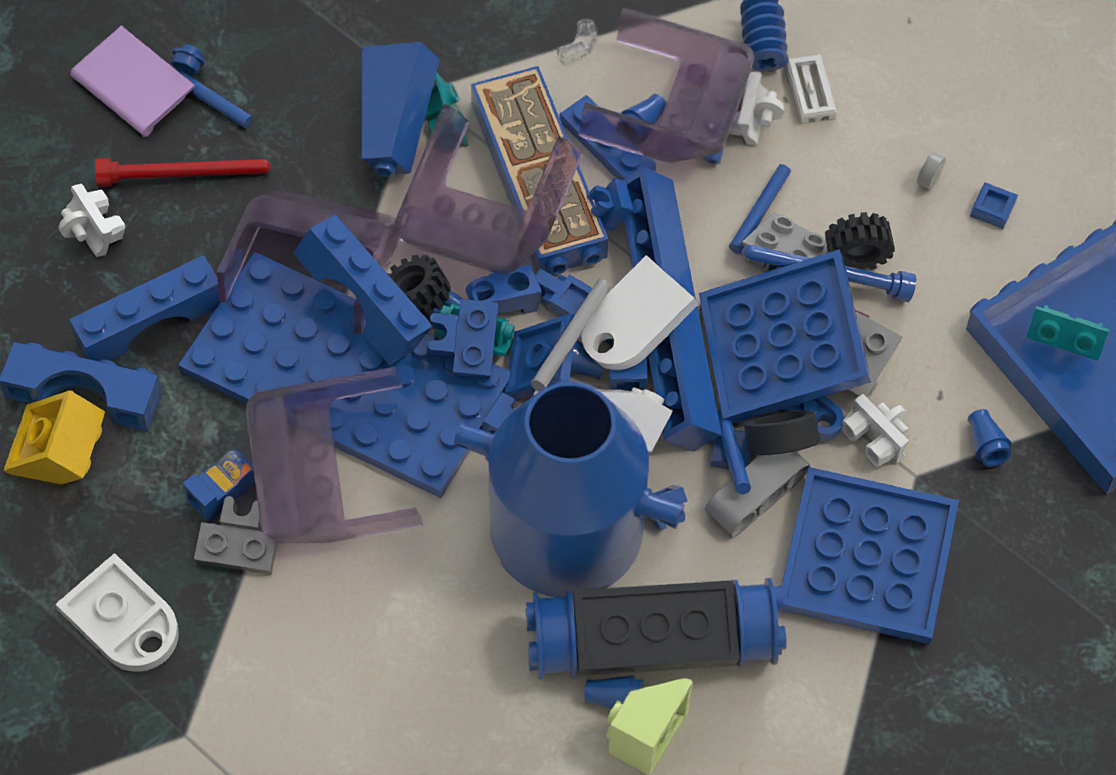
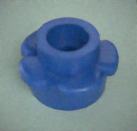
(188, 59)

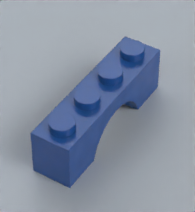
(392, 320)
(111, 326)
(40, 373)

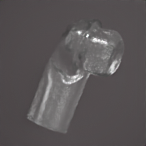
(583, 42)

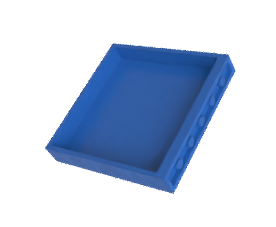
(1063, 388)

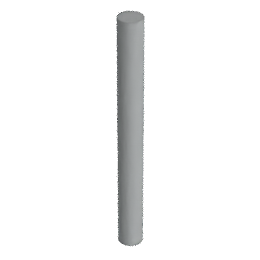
(570, 335)

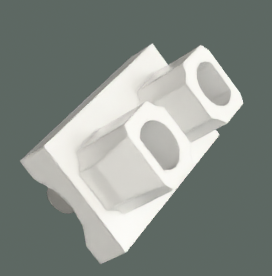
(757, 109)
(85, 221)
(882, 426)

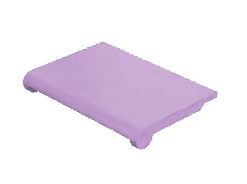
(132, 80)

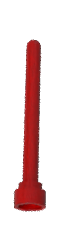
(110, 172)

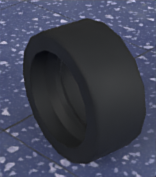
(781, 432)

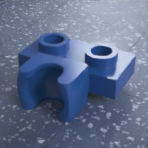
(467, 338)

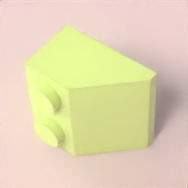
(647, 723)

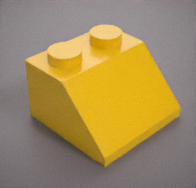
(55, 439)

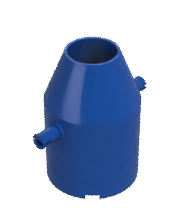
(568, 489)

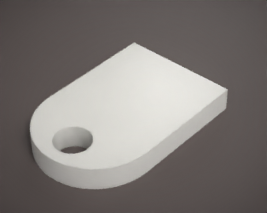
(637, 316)
(119, 613)

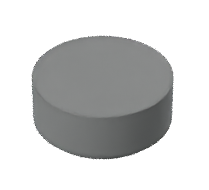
(931, 170)

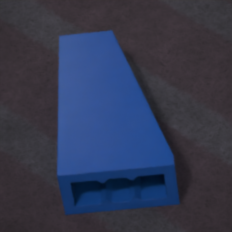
(395, 103)

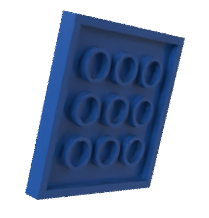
(784, 337)
(868, 555)

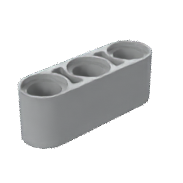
(769, 480)

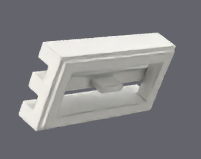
(815, 112)

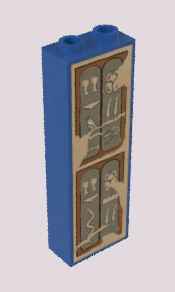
(520, 134)

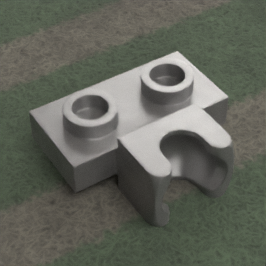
(236, 542)

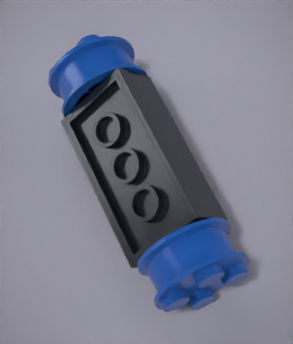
(655, 628)

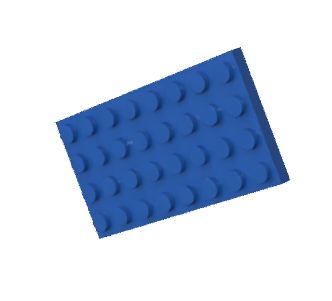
(298, 331)

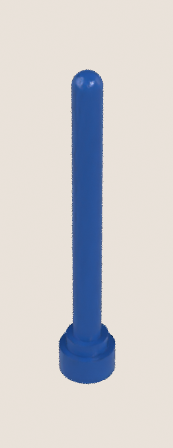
(899, 284)

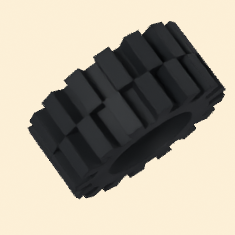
(861, 240)
(422, 282)

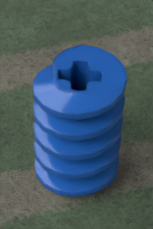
(765, 33)

